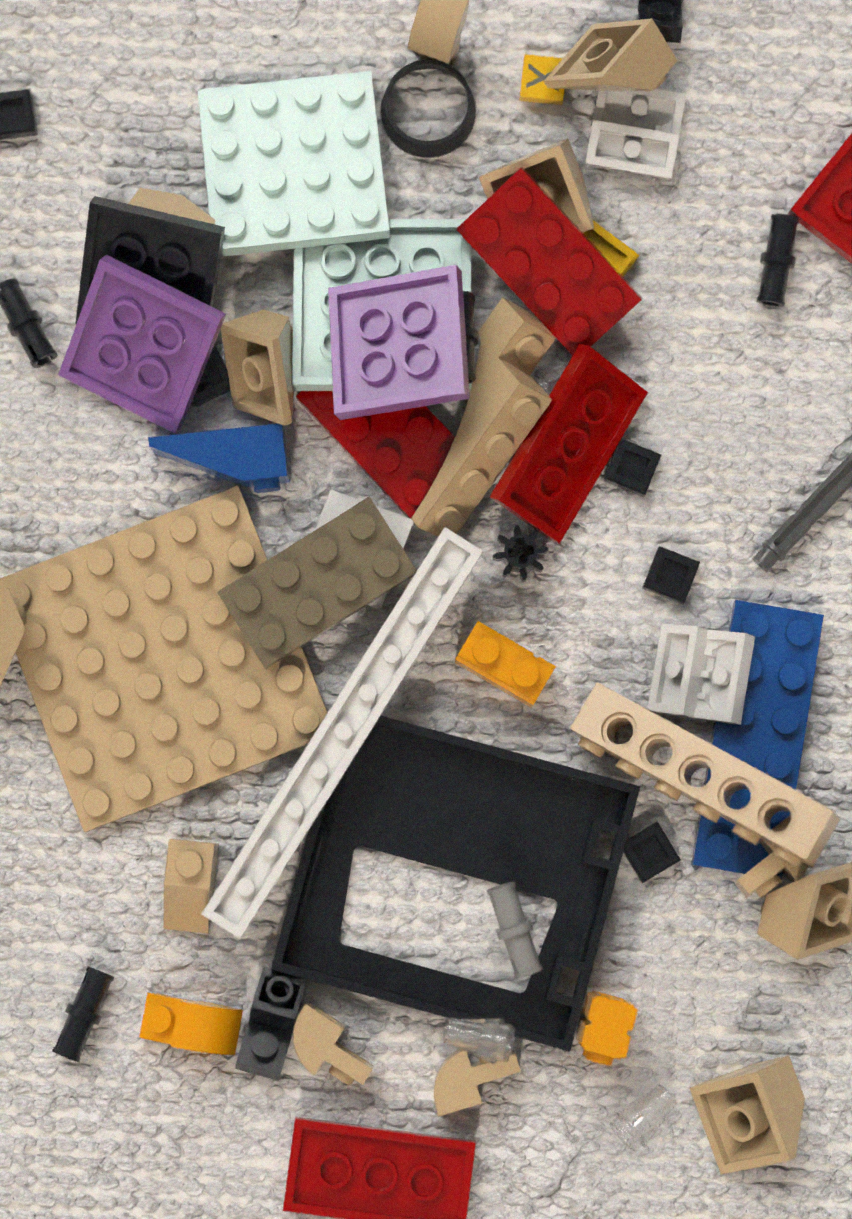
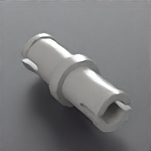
(514, 929)

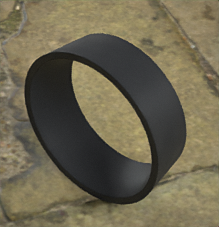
(433, 148)

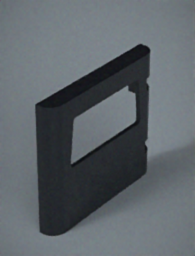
(476, 816)

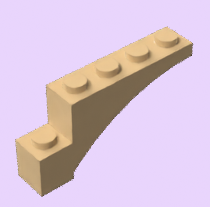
(496, 420)

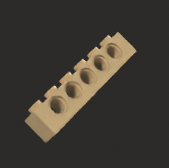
(609, 711)

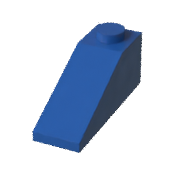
(240, 455)

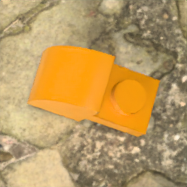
(191, 1024)

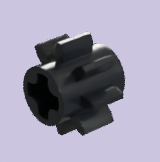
(528, 544)

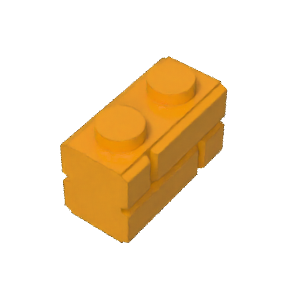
(504, 664)
(605, 1027)

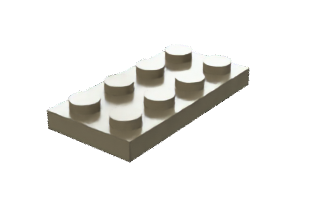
(317, 582)

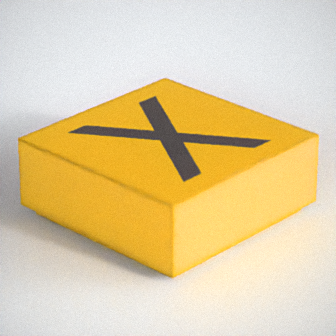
(534, 73)

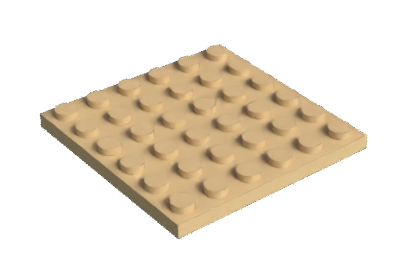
(147, 668)

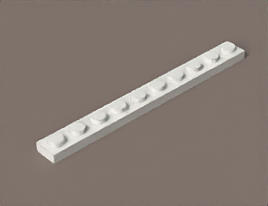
(342, 733)

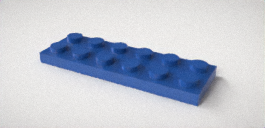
(770, 725)

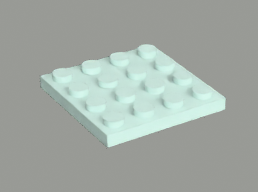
(294, 163)
(411, 248)

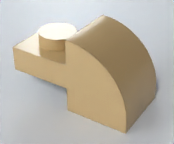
(438, 29)
(764, 875)
(316, 1041)
(458, 1080)

